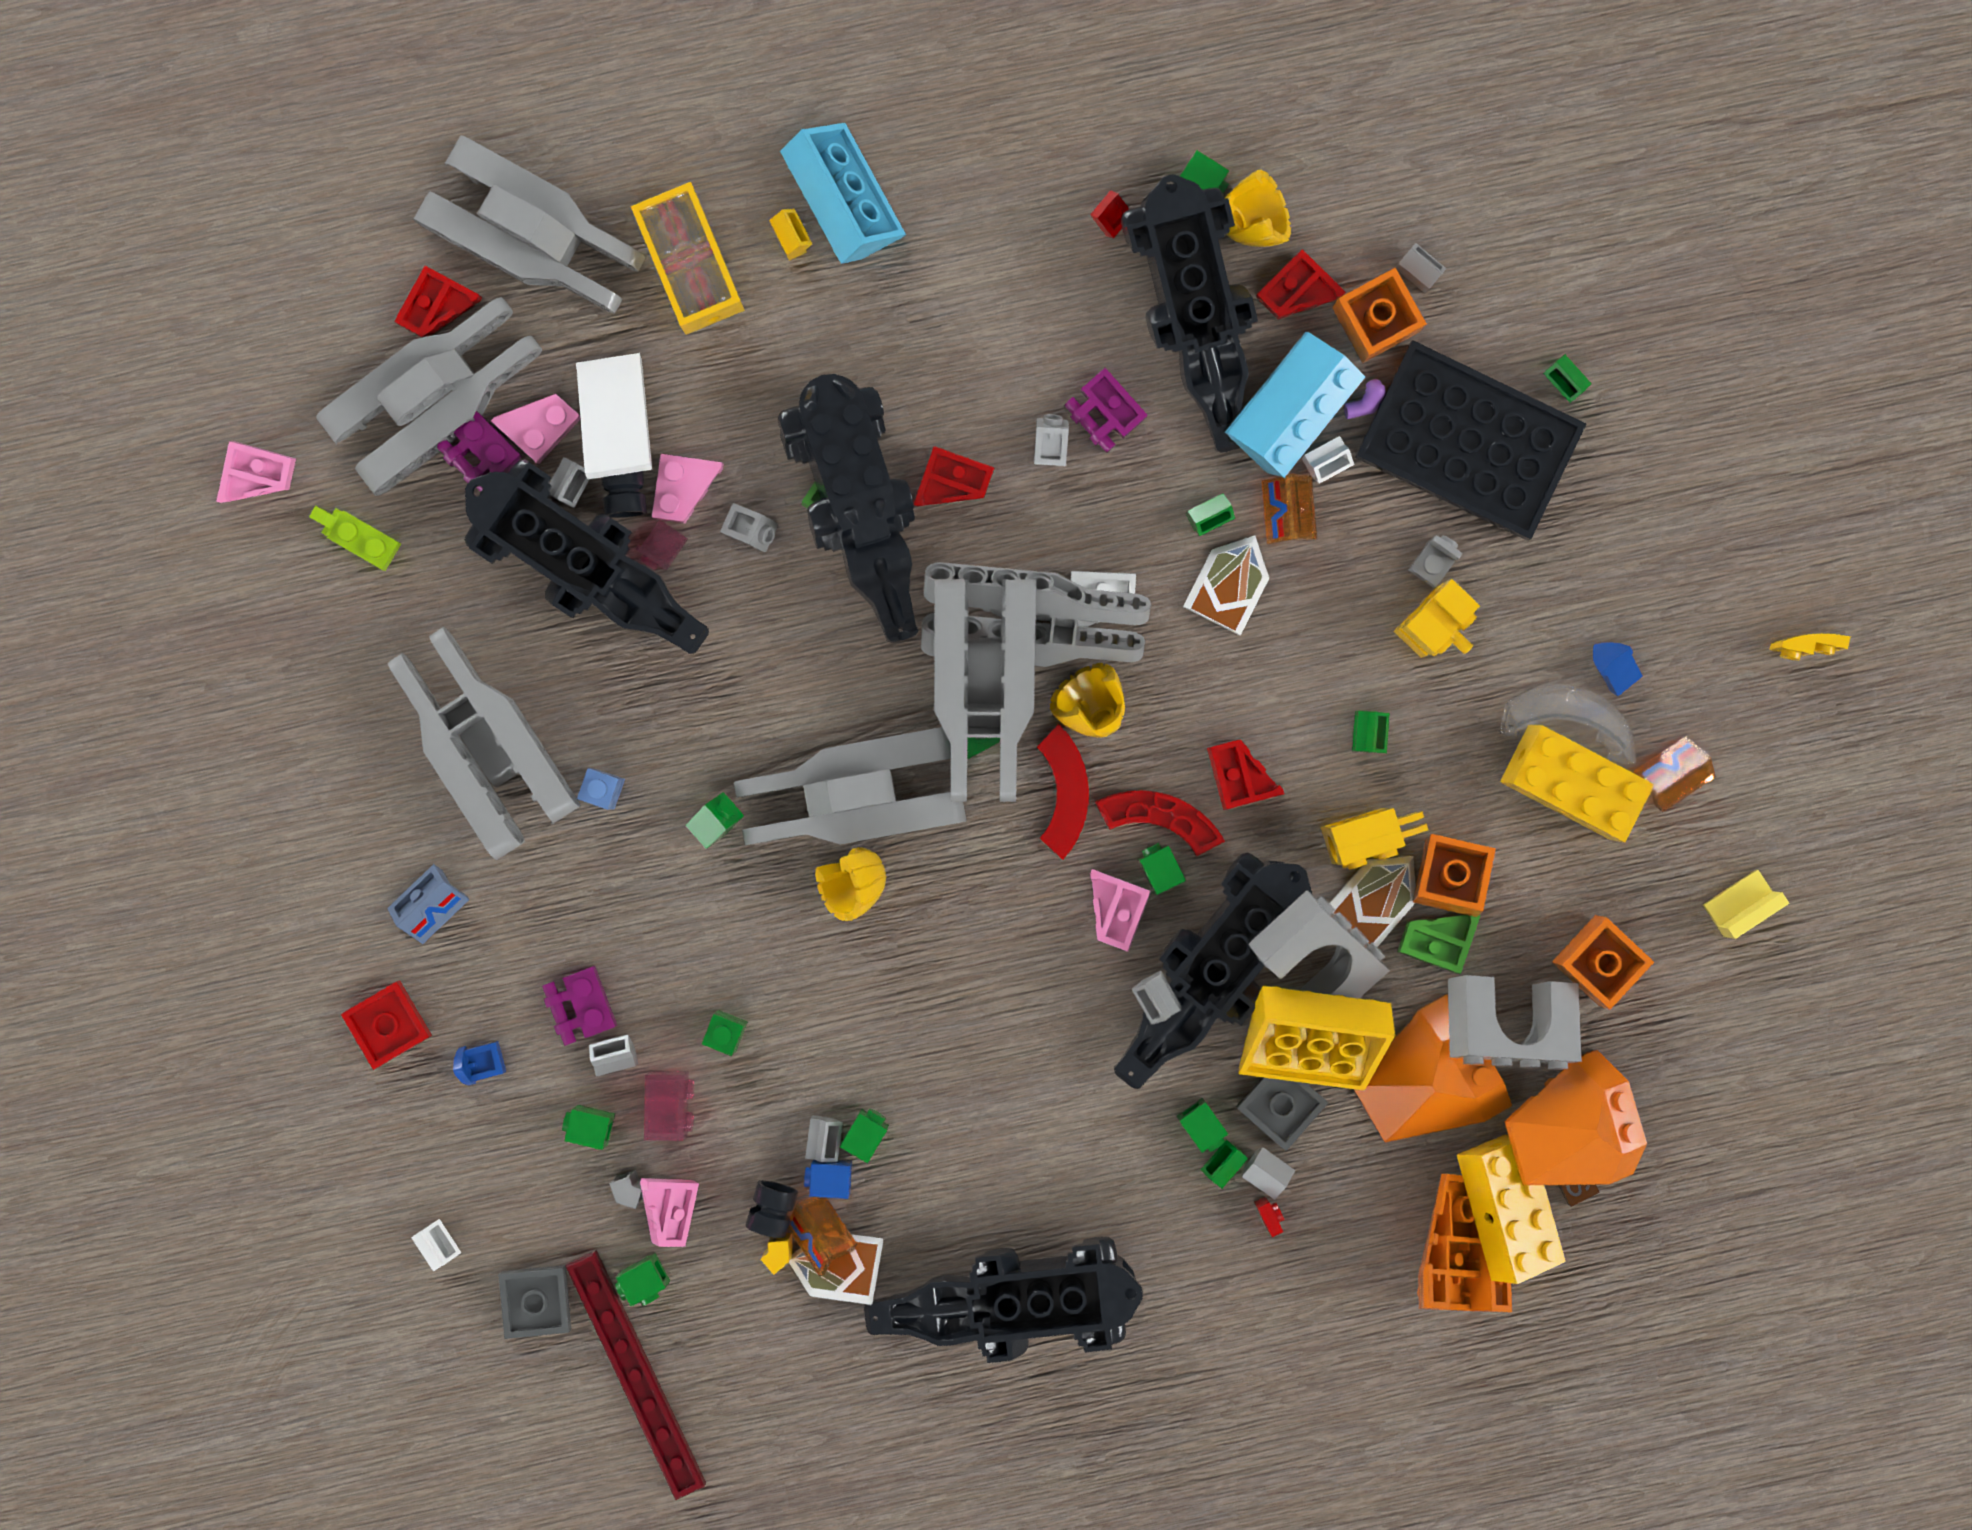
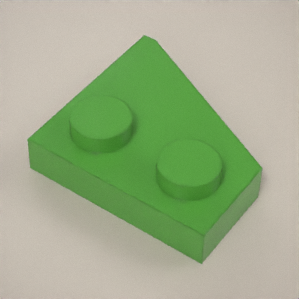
(1440, 941)

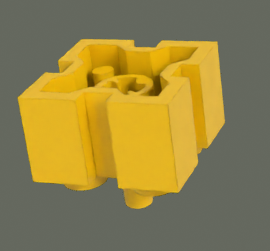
(1438, 621)

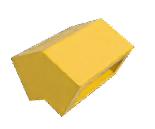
(790, 233)
(778, 1253)

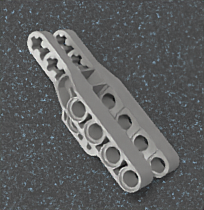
(530, 212)
(414, 382)
(1056, 601)
(975, 673)
(495, 737)
(853, 791)

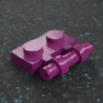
(1113, 404)
(485, 443)
(588, 1001)

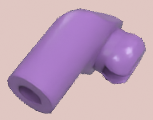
(1370, 402)

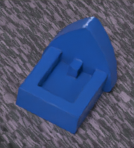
(1616, 666)
(478, 1063)

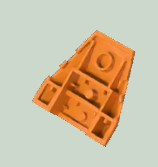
(1423, 1088)
(1578, 1127)
(1453, 1262)

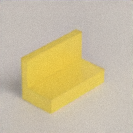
(1744, 905)

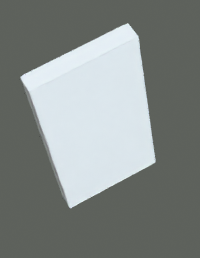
(613, 416)

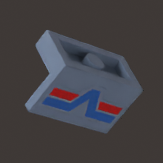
(426, 905)

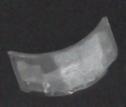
(1576, 705)

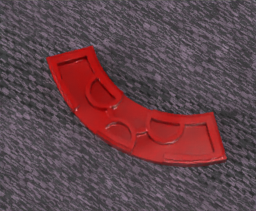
(1071, 789)
(1162, 811)

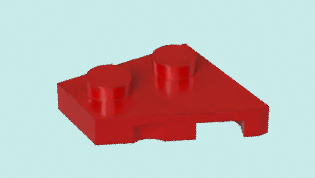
(952, 479)
(1240, 776)

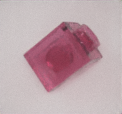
(661, 546)

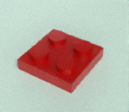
(386, 1024)

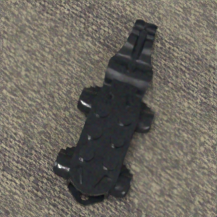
(1196, 305)
(858, 503)
(580, 560)
(1216, 967)
(1017, 1300)

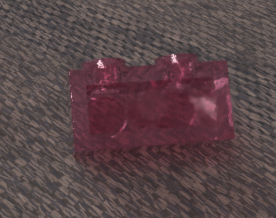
(667, 1105)

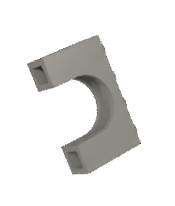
(1311, 925)
(1477, 1035)

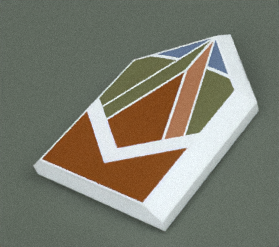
(1230, 585)
(1378, 896)
(848, 1277)

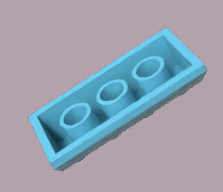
(842, 191)
(1294, 405)

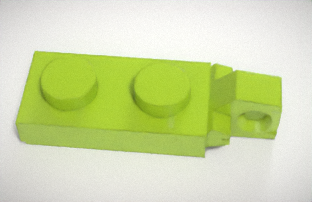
(357, 536)

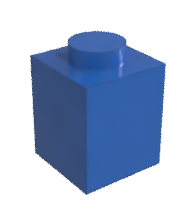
(829, 1179)

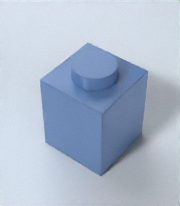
(600, 789)

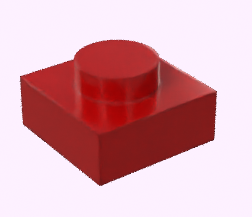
(1109, 214)
(1270, 1215)

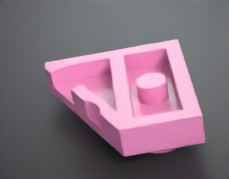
(538, 425)
(253, 472)
(681, 486)
(1117, 909)
(669, 1209)

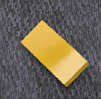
(1806, 645)

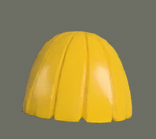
(1259, 212)
(1090, 701)
(851, 884)

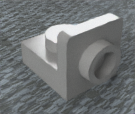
(1051, 440)
(749, 527)
(1435, 560)

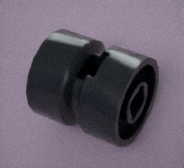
(624, 495)
(771, 1209)

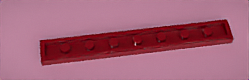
(635, 1374)

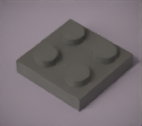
(1282, 1108)
(534, 1302)

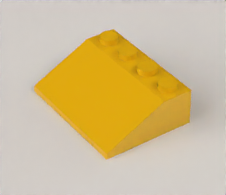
(1316, 1038)

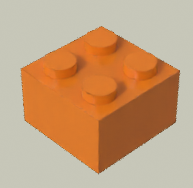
(1379, 315)
(1454, 875)
(1603, 962)

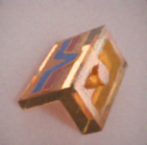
(1289, 508)
(1677, 772)
(820, 1233)

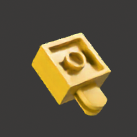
(1369, 835)

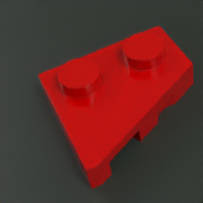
(1299, 288)
(434, 303)

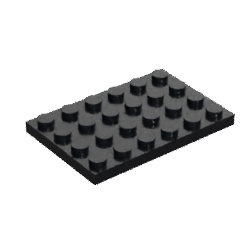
(1470, 440)

